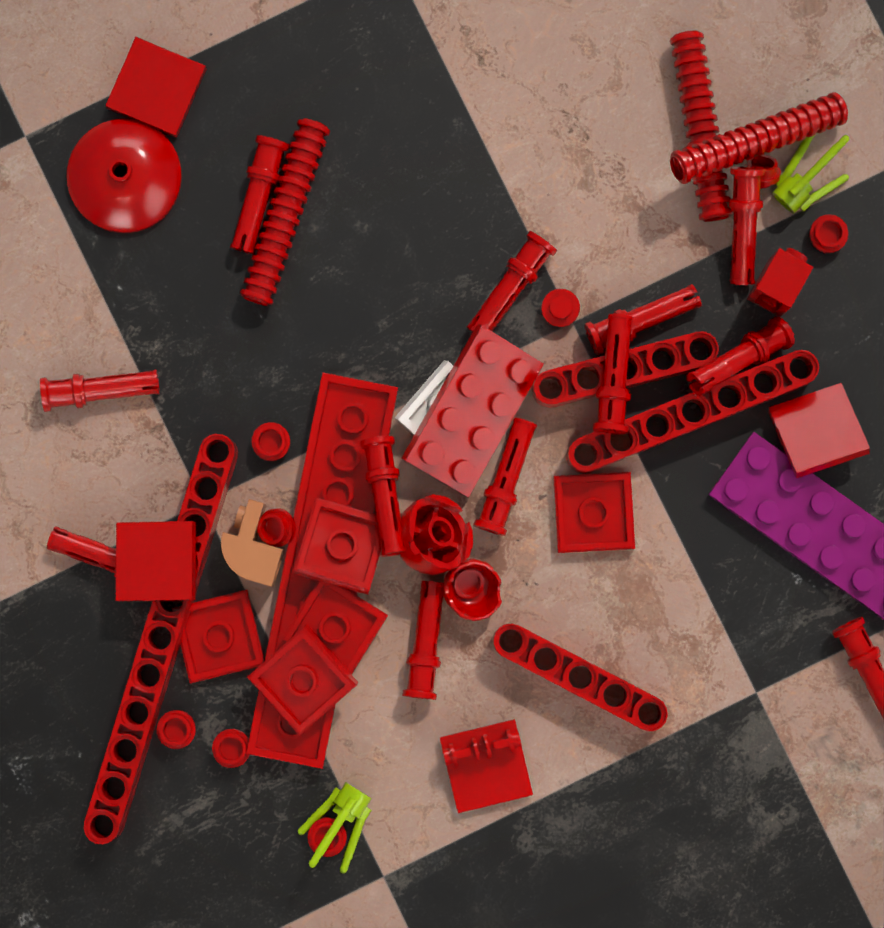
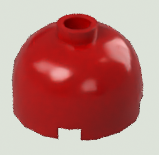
(435, 535)

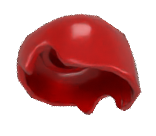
(473, 590)

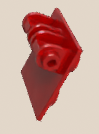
(486, 766)

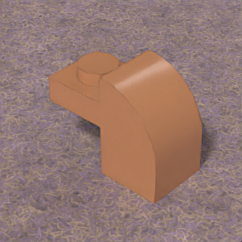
(245, 555)

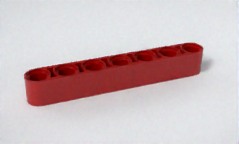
(711, 410)

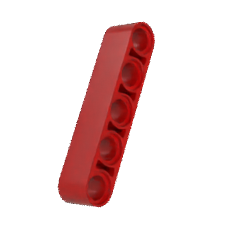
(641, 359)
(599, 678)

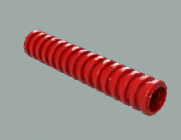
(700, 118)
(758, 137)
(285, 211)

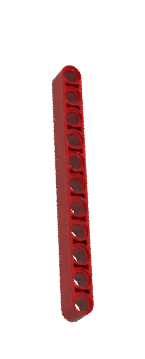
(164, 659)

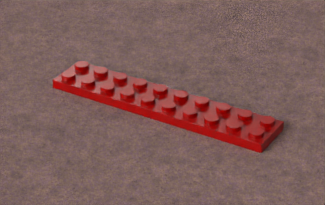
(333, 471)

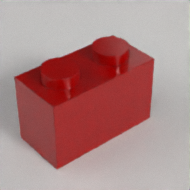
(781, 281)

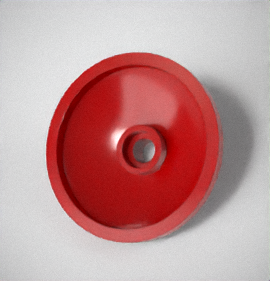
(128, 201)

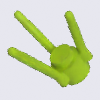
(795, 190)
(349, 805)

